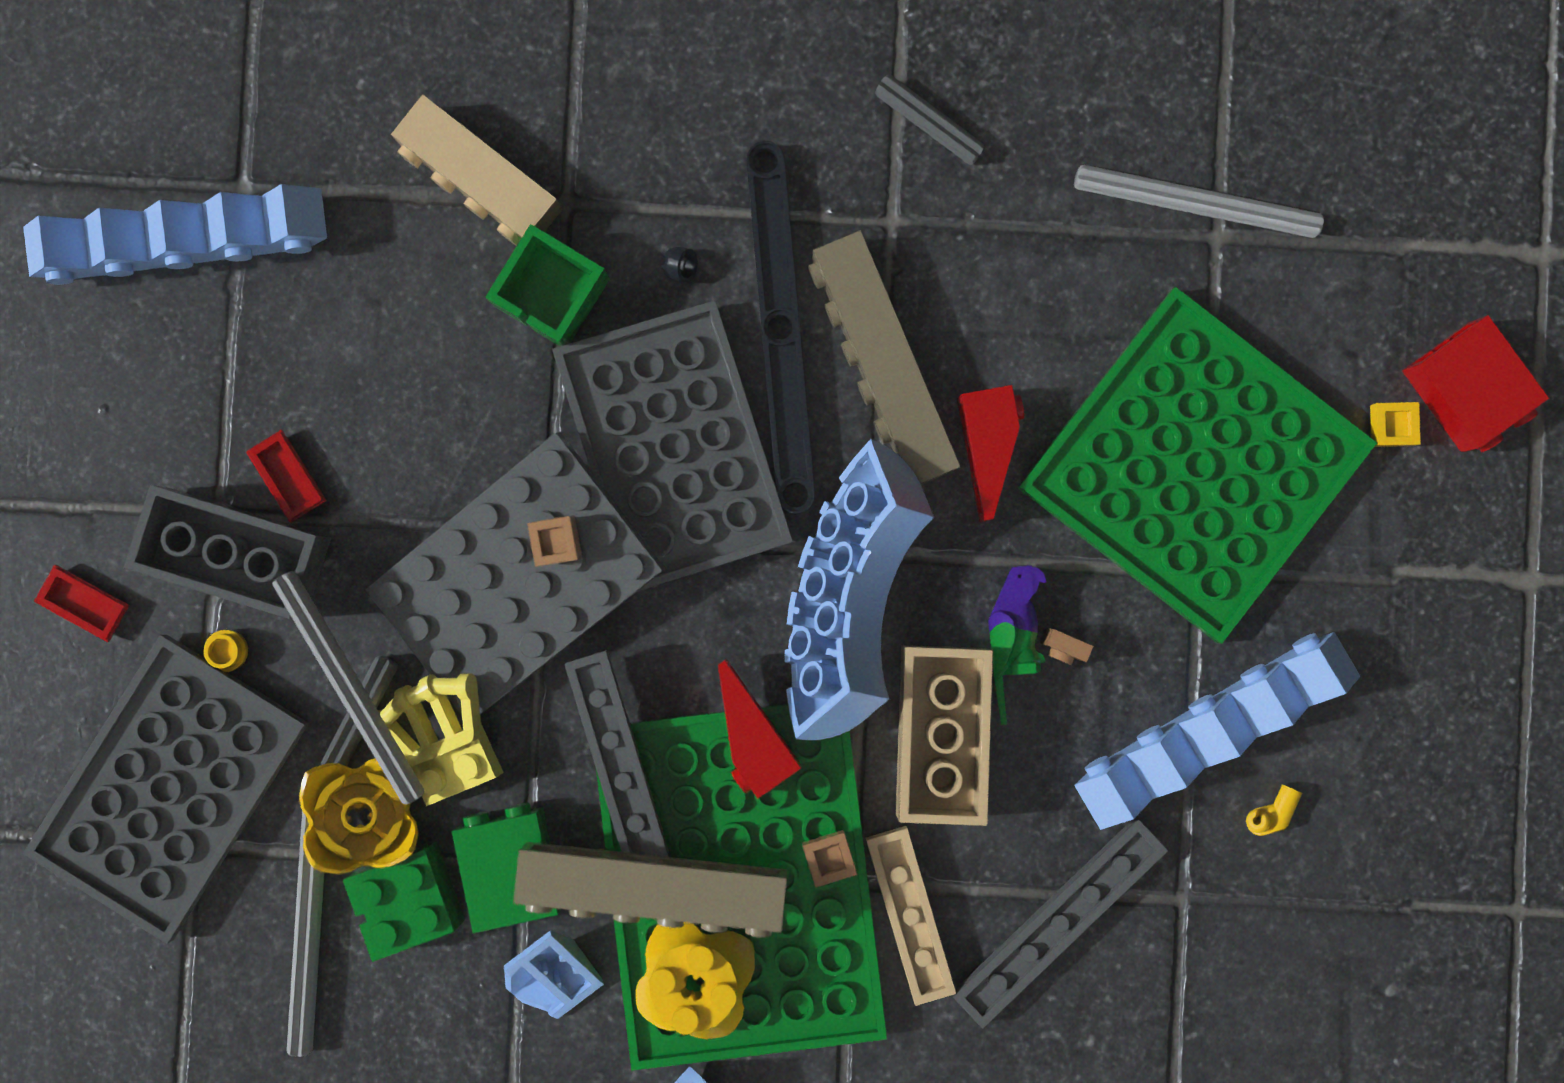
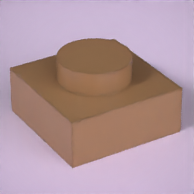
(554, 540)
(1065, 647)
(829, 858)

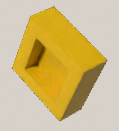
(1395, 424)

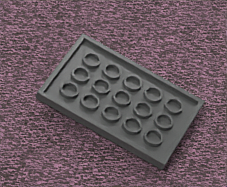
(675, 439)
(473, 590)
(165, 788)

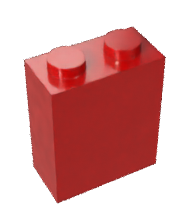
(1476, 385)

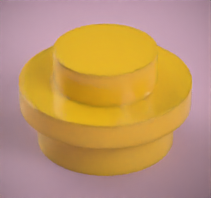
(226, 650)

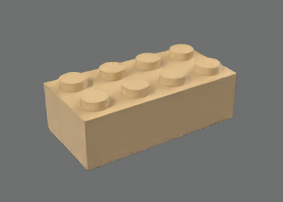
(944, 735)

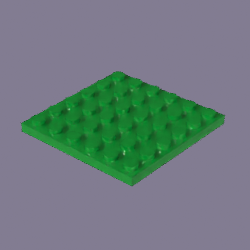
(1197, 465)

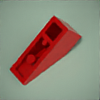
(989, 433)
(755, 744)

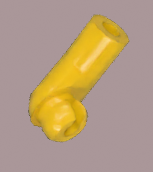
(1275, 816)

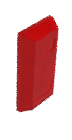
(286, 476)
(81, 603)

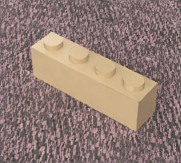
(475, 170)

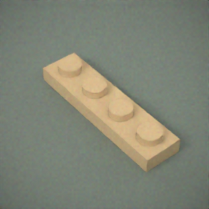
(910, 915)

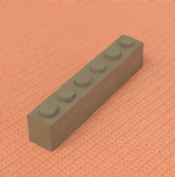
(882, 356)
(650, 887)

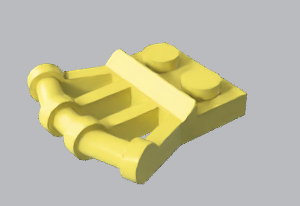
(452, 762)

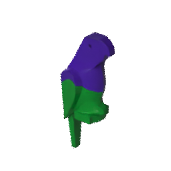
(1015, 629)

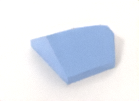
(552, 975)

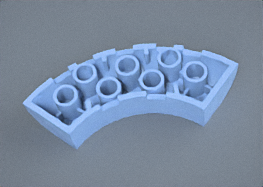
(846, 590)

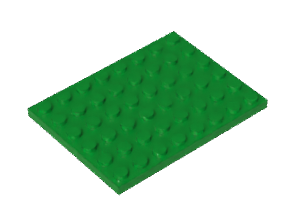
(820, 973)

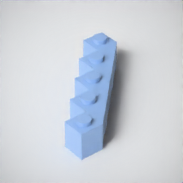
(175, 234)
(1216, 729)

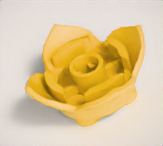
(335, 845)
(719, 958)

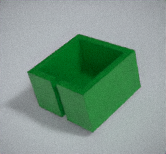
(548, 286)
(404, 902)

